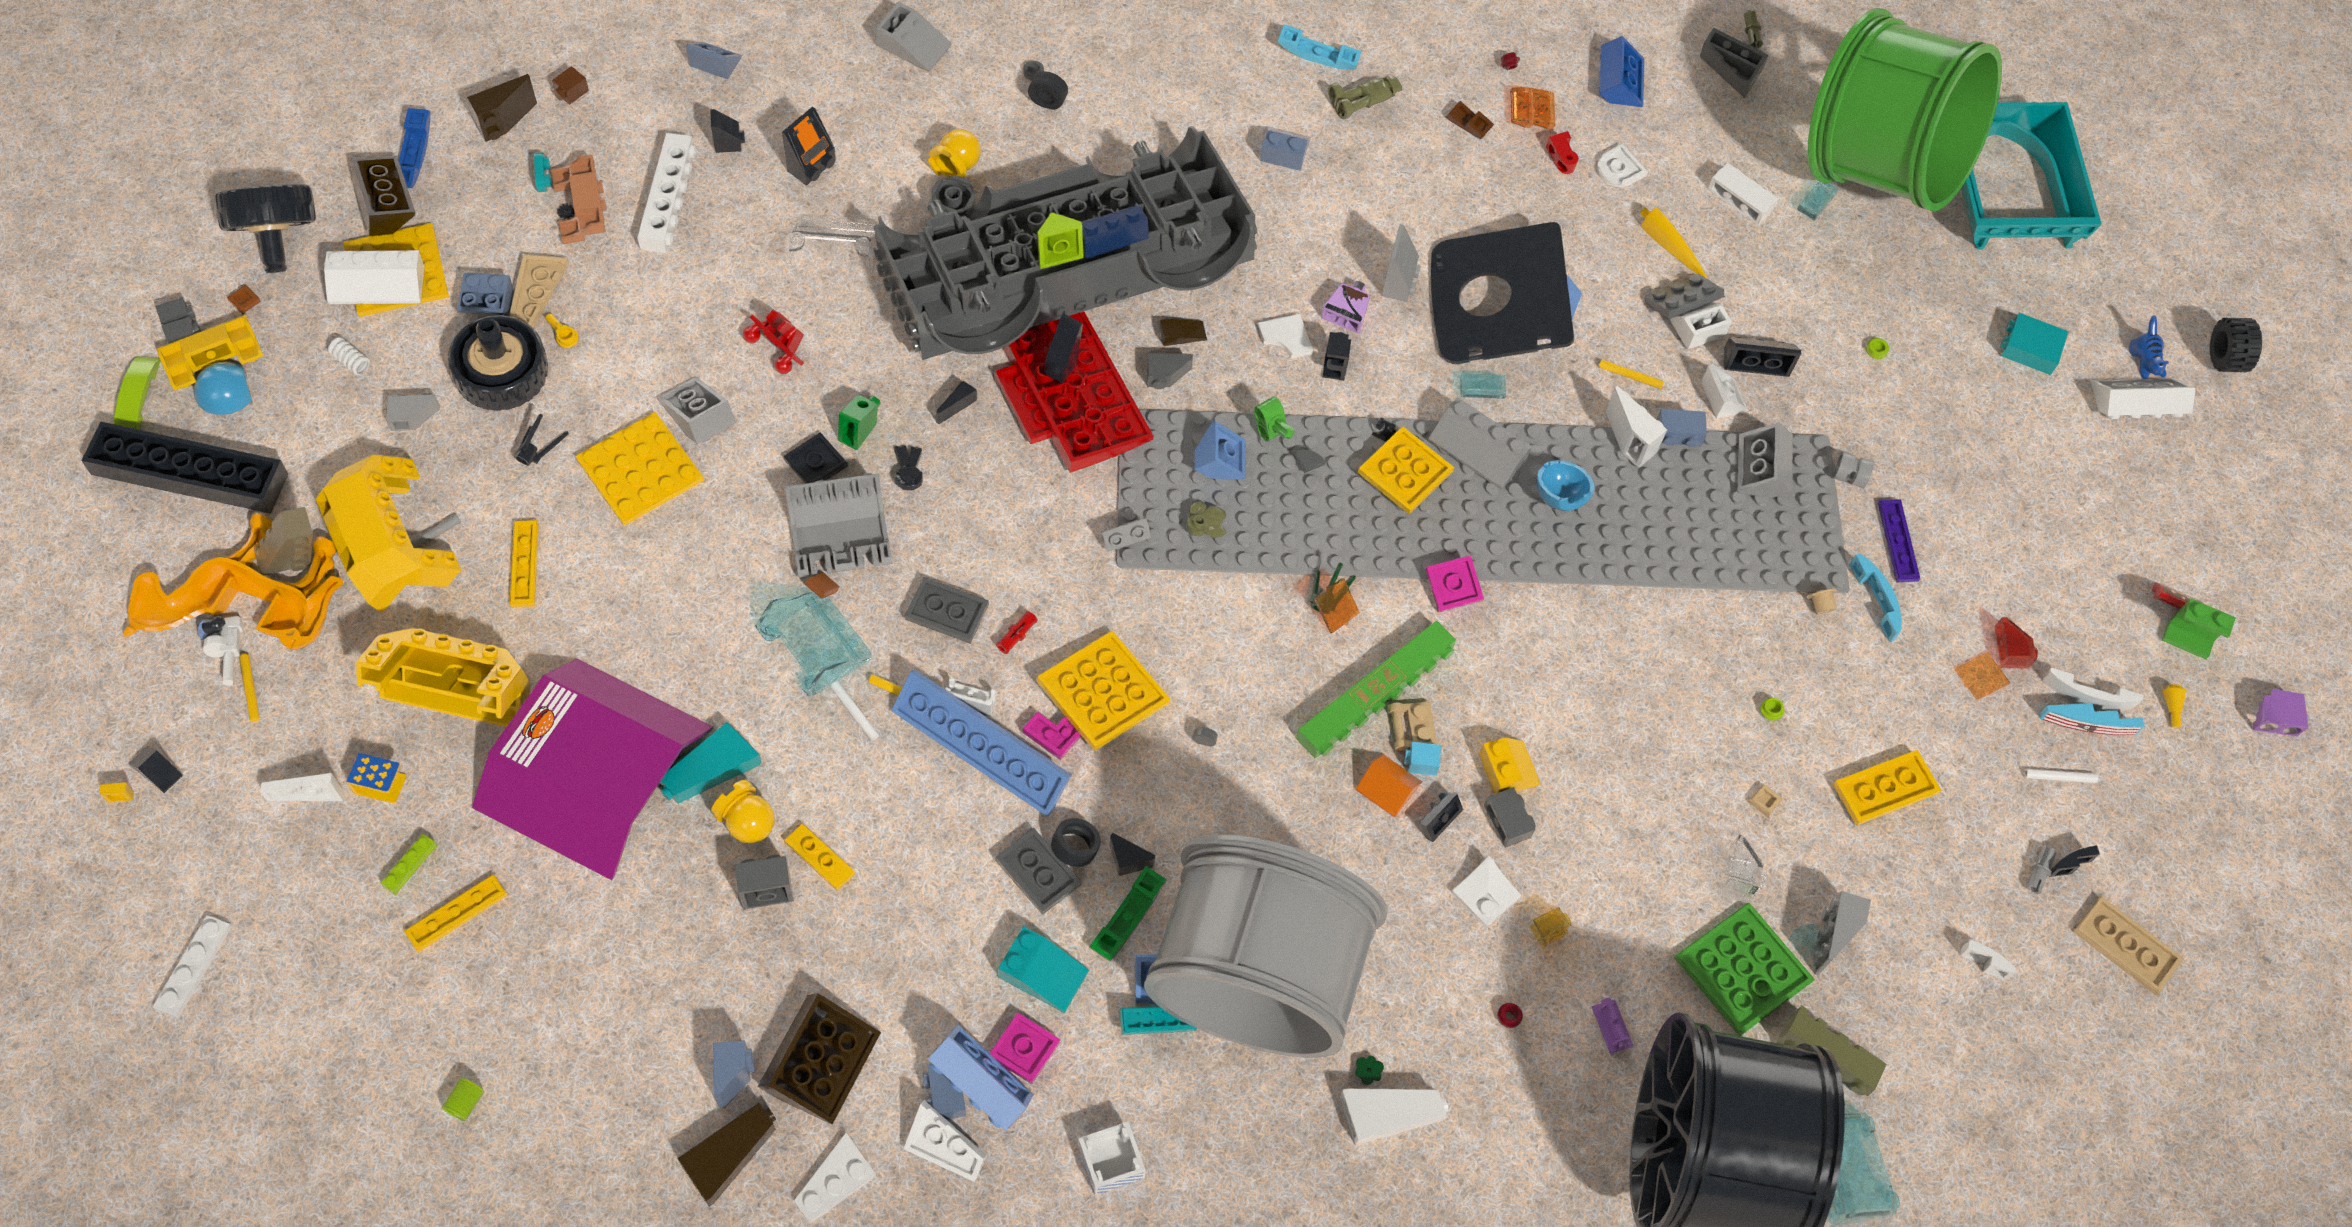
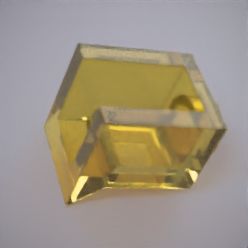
(1550, 927)

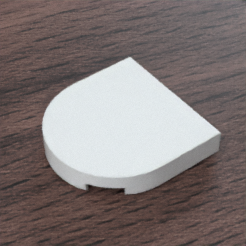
(1620, 167)

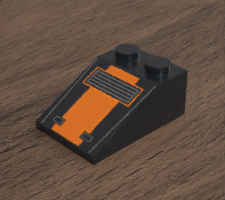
(808, 147)

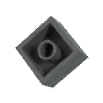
(764, 882)

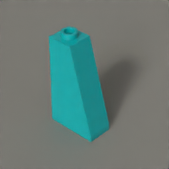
(710, 764)

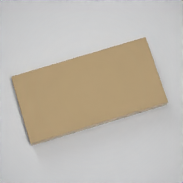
(2128, 945)

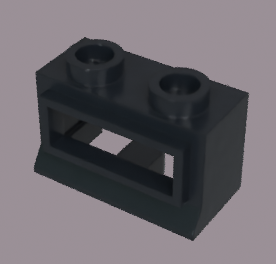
(1337, 356)

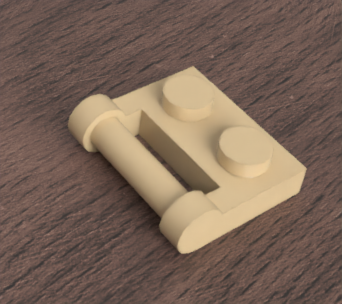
(1420, 724)

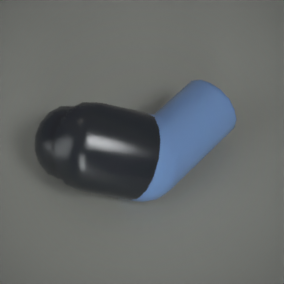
(210, 626)

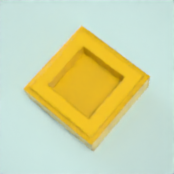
(116, 792)

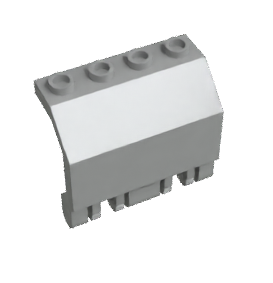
(838, 522)

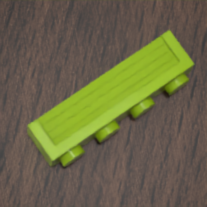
(408, 864)

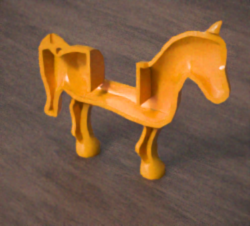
(295, 608)

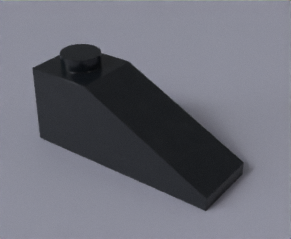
(1064, 349)

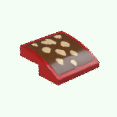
(2171, 595)

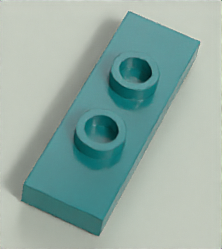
(1150, 1021)

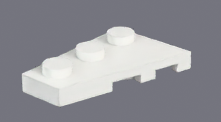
(308, 788)

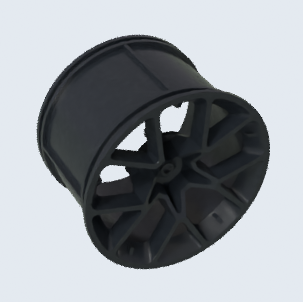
(1735, 1131)

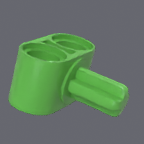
(1271, 420)

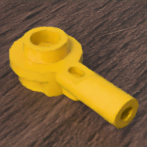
(566, 335)

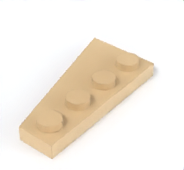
(535, 286)

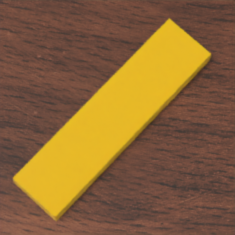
(524, 563)
(455, 913)

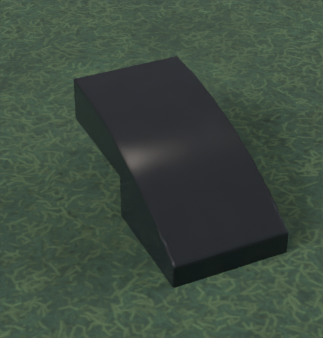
(2072, 861)

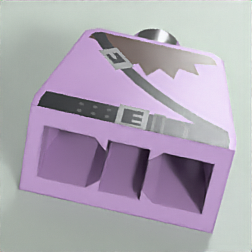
(1347, 306)

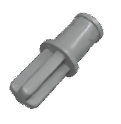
(2041, 870)

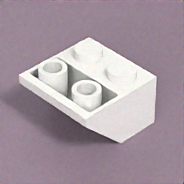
(1702, 325)

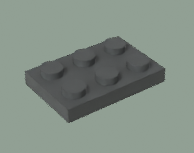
(1684, 296)
(947, 610)
(1038, 871)

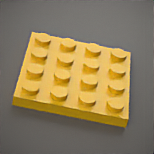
(408, 239)
(639, 468)
(1103, 690)

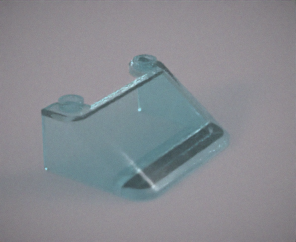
(816, 638)

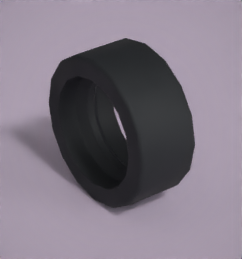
(1084, 830)

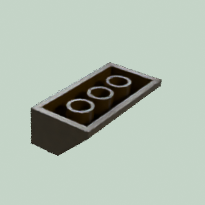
(382, 194)

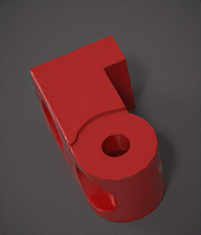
(1561, 152)

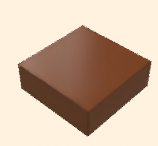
(243, 299)
(822, 585)

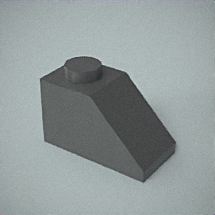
(1167, 368)

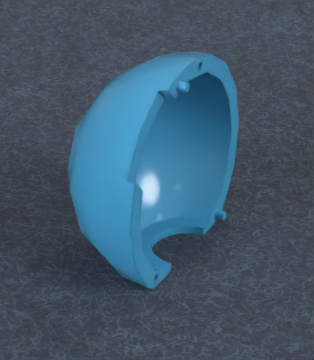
(222, 388)
(1564, 485)

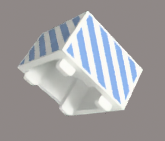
(1111, 1158)

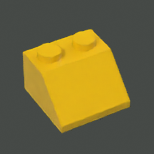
(1508, 765)

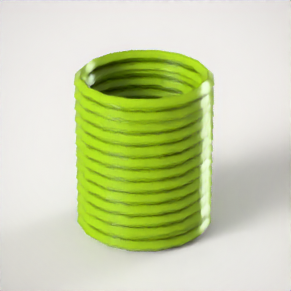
(463, 1099)

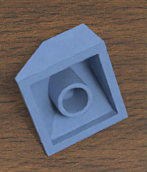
(1220, 454)

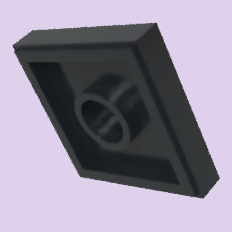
(815, 460)

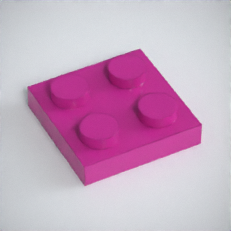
(1454, 583)
(1025, 1048)

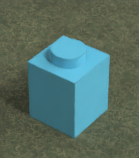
(1423, 758)

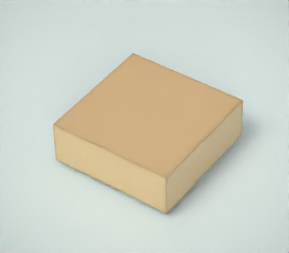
(1765, 800)

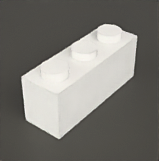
(1742, 193)

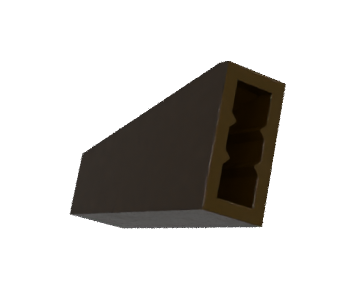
(724, 1154)

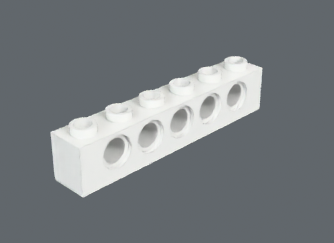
(666, 193)

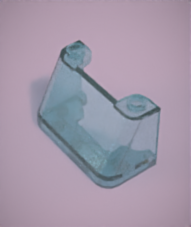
(1863, 1181)

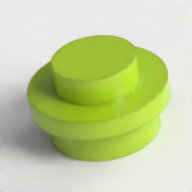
(1772, 709)

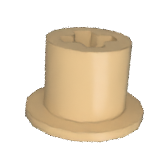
(1824, 600)

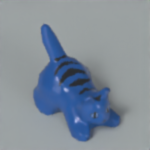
(2150, 350)

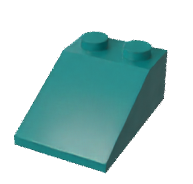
(1042, 970)

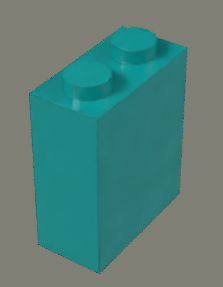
(2034, 343)

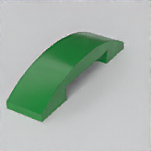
(1129, 914)

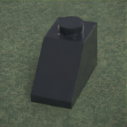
(726, 133)

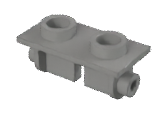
(1126, 534)

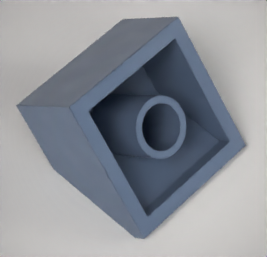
(1284, 148)
(731, 1070)

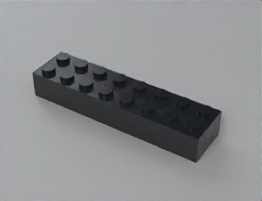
(185, 467)

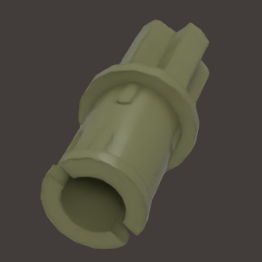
(1752, 29)

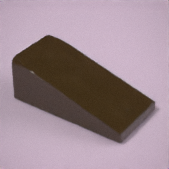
(1182, 331)

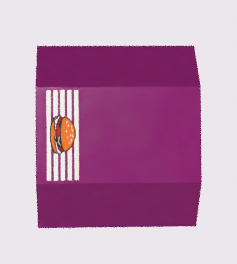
(582, 763)

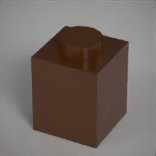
(570, 85)

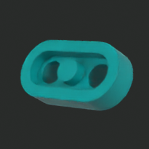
(541, 164)

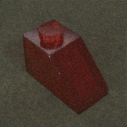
(2014, 645)

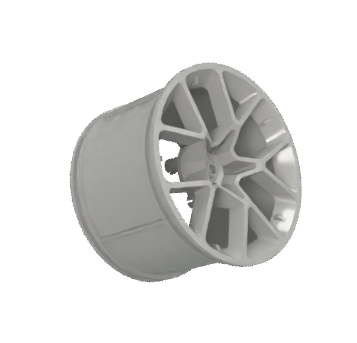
(1265, 945)

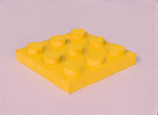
(1405, 470)

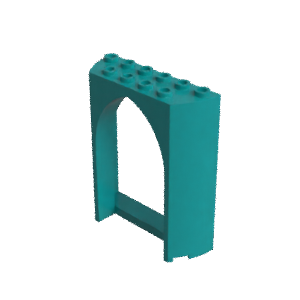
(2051, 138)

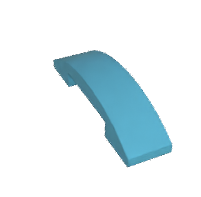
(1317, 52)
(1867, 571)

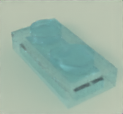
(1817, 199)
(1483, 386)

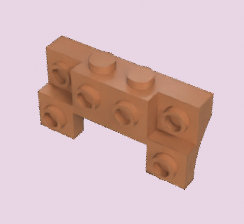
(588, 205)

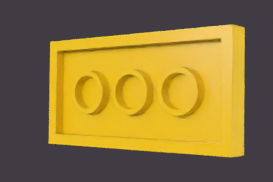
(1887, 787)

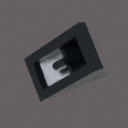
(156, 769)
(1129, 856)

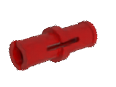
(1007, 641)

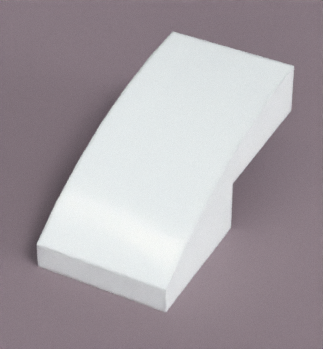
(1993, 962)

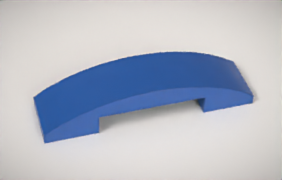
(414, 144)

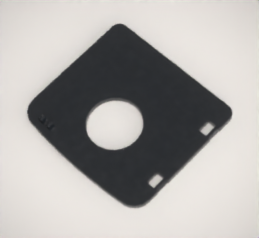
(1539, 303)

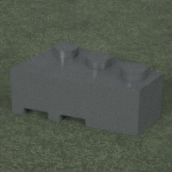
(1733, 60)

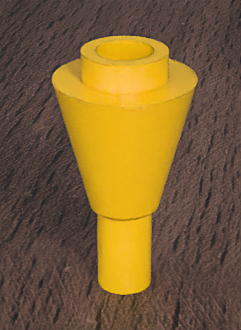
(2175, 698)

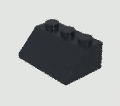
(1760, 356)

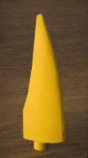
(1668, 237)

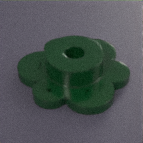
(1370, 1063)

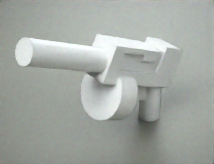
(226, 646)

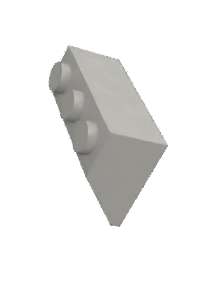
(1765, 461)

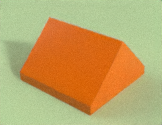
(1388, 785)

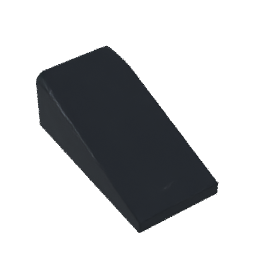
(958, 400)

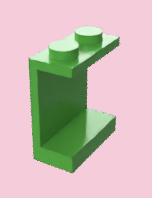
(2197, 627)

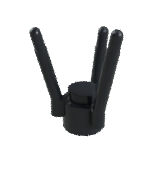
(527, 451)

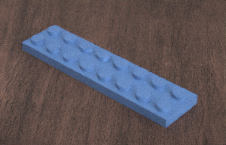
(981, 743)

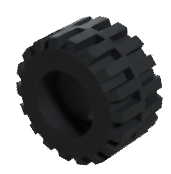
(2235, 345)

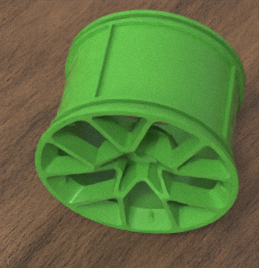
(1904, 110)

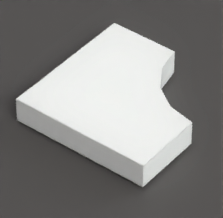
(1287, 333)

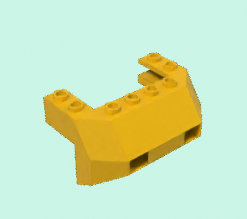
(371, 533)
(445, 675)

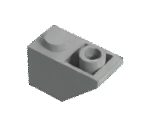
(410, 411)

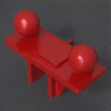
(773, 327)

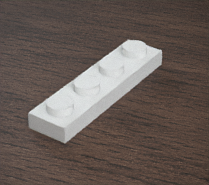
(192, 967)

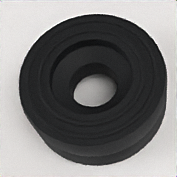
(1048, 90)

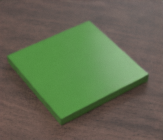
(1744, 969)

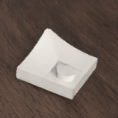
(1486, 893)

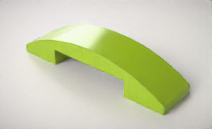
(134, 391)

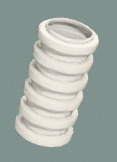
(348, 355)

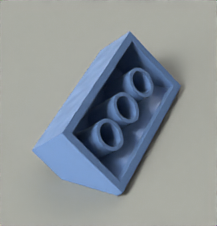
(981, 1078)

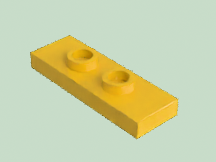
(819, 857)

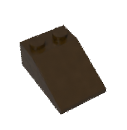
(502, 106)

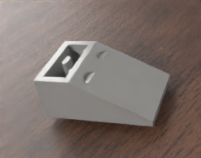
(911, 37)
(1842, 922)

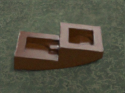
(1473, 123)

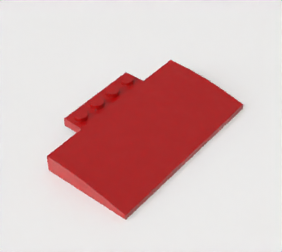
(1085, 416)

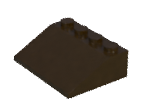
(819, 1058)

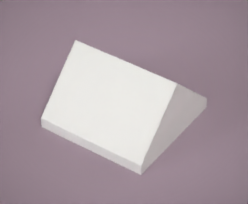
(1722, 392)

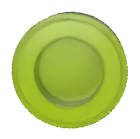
(1877, 348)

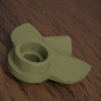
(1206, 520)

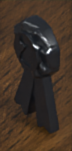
(908, 476)

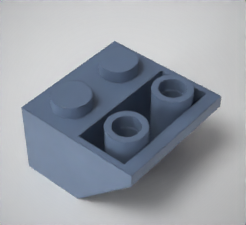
(485, 294)

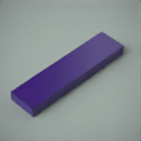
(1898, 541)

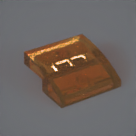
(1532, 107)

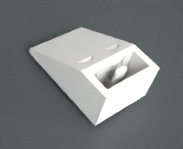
(1634, 428)

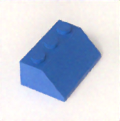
(1621, 73)

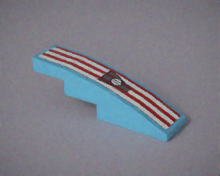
(2084, 718)

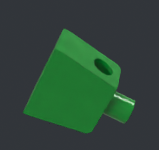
(857, 420)

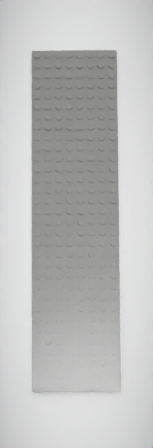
(1643, 527)

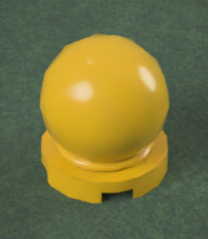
(955, 153)
(746, 815)

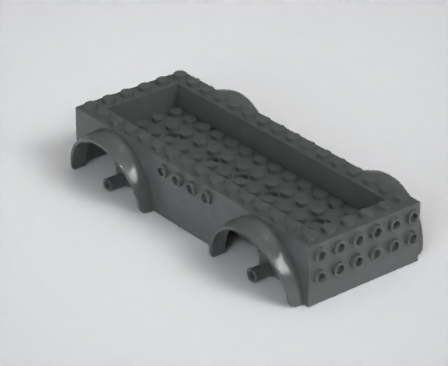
(978, 276)

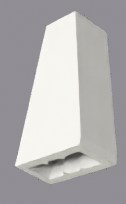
(1390, 1111)

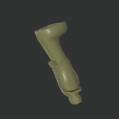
(1370, 93)

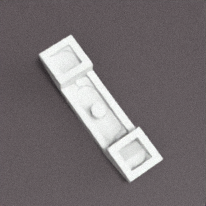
(2063, 684)

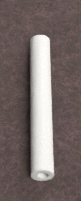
(854, 711)
(2061, 775)

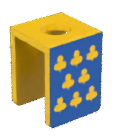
(376, 778)

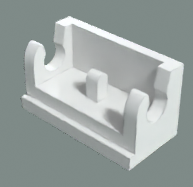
(976, 698)

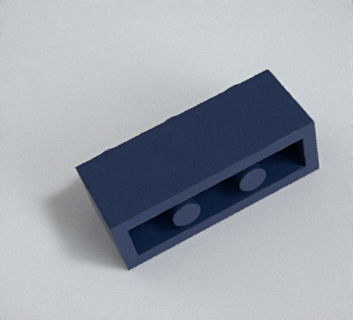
(1114, 231)

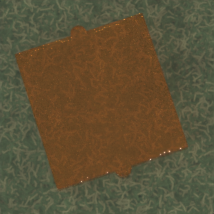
(1336, 605)
(1982, 676)

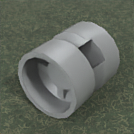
(1852, 469)

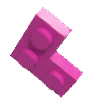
(1052, 737)

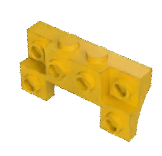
(208, 347)

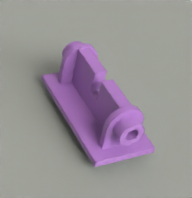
(1612, 1025)

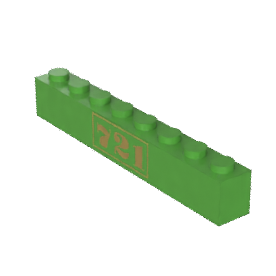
(1375, 690)

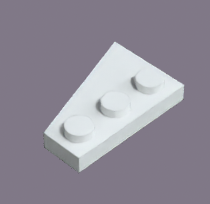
(943, 1144)
(835, 1180)

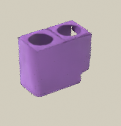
(2280, 709)

